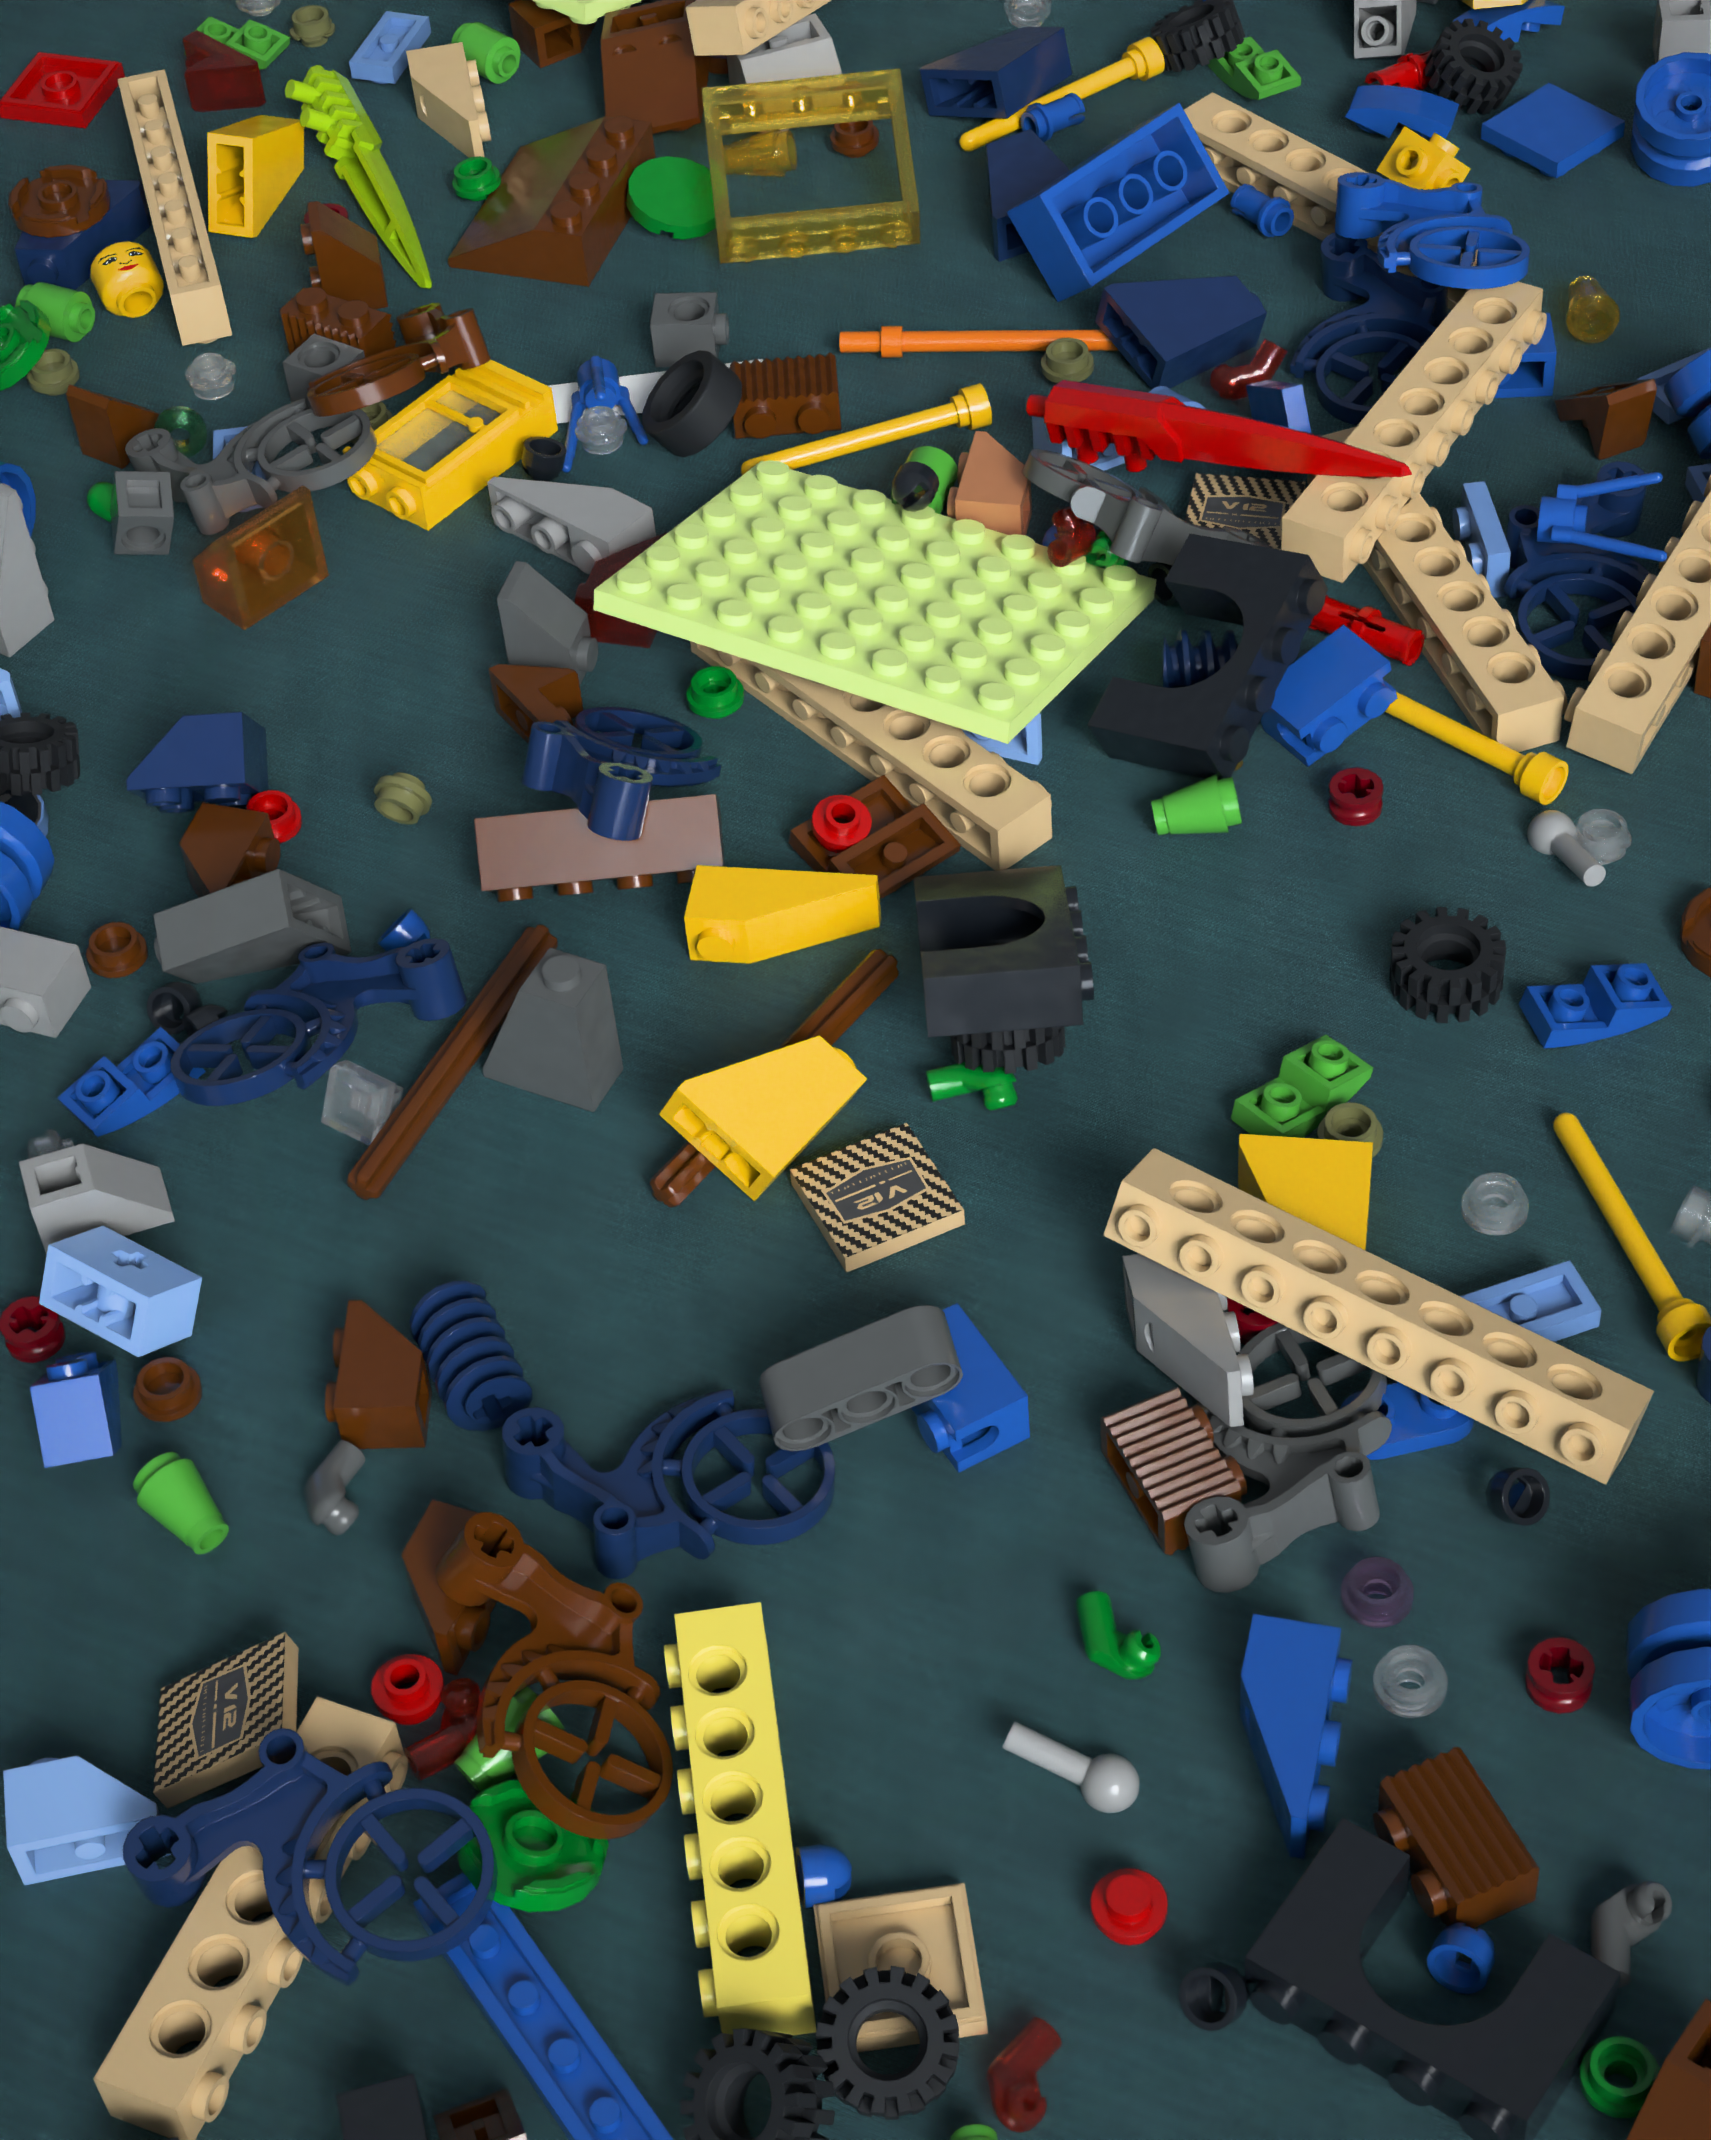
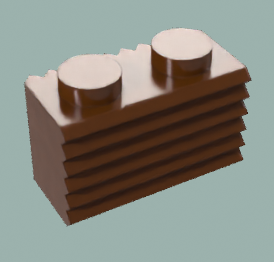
(341, 320)
(787, 396)
(1168, 1462)
(1459, 1841)

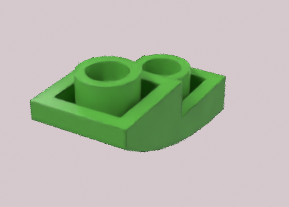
(251, 39)
(1254, 72)
(1304, 1092)

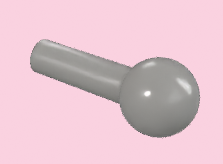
(1550, 835)
(1106, 1782)

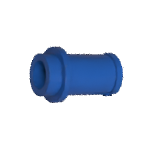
(1054, 116)
(1270, 214)

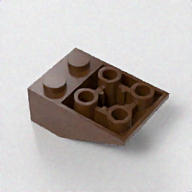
(653, 66)

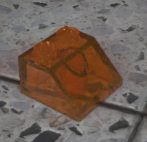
(263, 561)

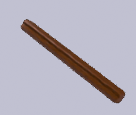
(830, 1021)
(448, 1067)

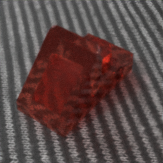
(220, 76)

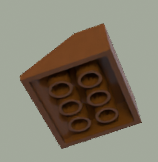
(558, 204)

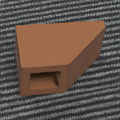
(991, 488)

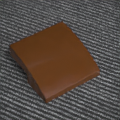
(899, 845)

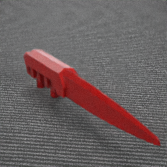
(1165, 427)

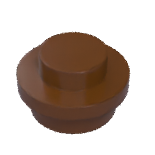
(854, 138)
(116, 950)
(167, 1390)

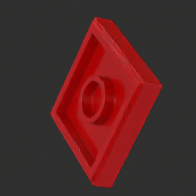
(61, 90)

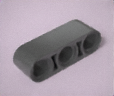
(860, 1378)

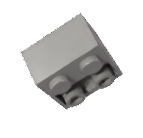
(794, 53)

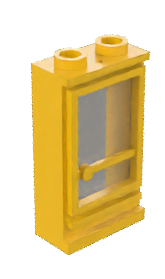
(453, 442)

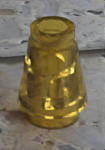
(762, 154)
(1590, 310)

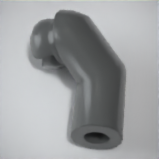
(327, 1487)
(1625, 1922)

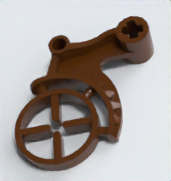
(432, 345)
(574, 1638)

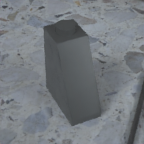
(248, 928)
(560, 1034)

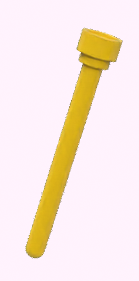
(1140, 62)
(967, 408)
(1538, 775)
(1679, 1319)

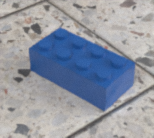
(1118, 203)

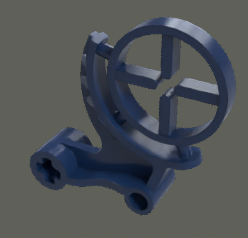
(1394, 320)
(1558, 570)
(607, 774)
(314, 1000)
(631, 1504)
(285, 1817)

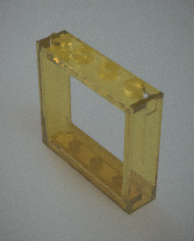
(806, 104)

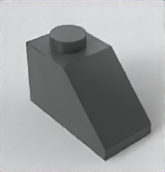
(544, 624)

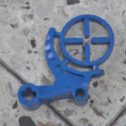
(1433, 230)

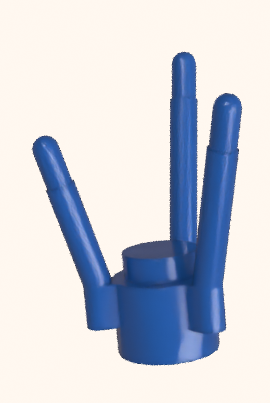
(599, 386)
(1565, 521)

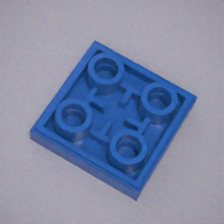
(1552, 130)

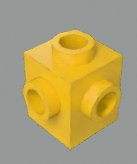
(1423, 162)

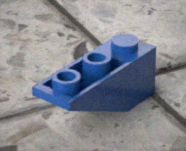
(1286, 1706)

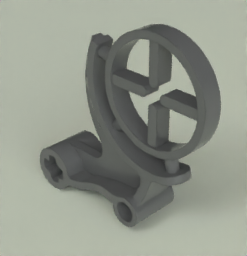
(227, 482)
(1133, 519)
(1311, 1465)

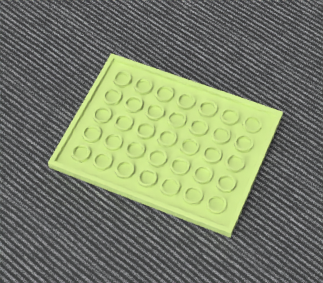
(878, 599)

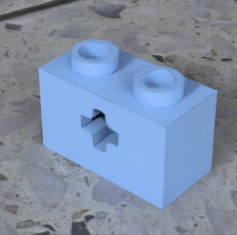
(120, 1290)

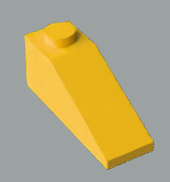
(772, 912)

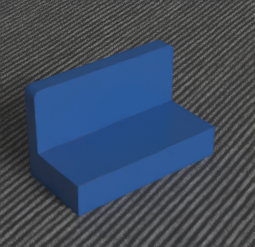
(1279, 404)

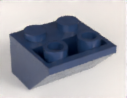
(204, 760)

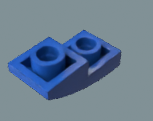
(1517, 17)
(1384, 106)
(1605, 1005)
(119, 1095)

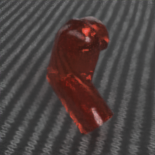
(1232, 381)
(1072, 538)
(455, 1731)
(1014, 2078)

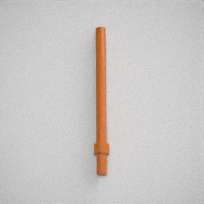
(894, 341)

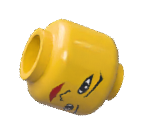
(127, 279)

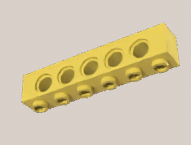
(773, 1988)

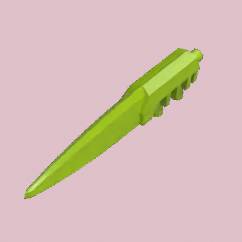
(352, 139)

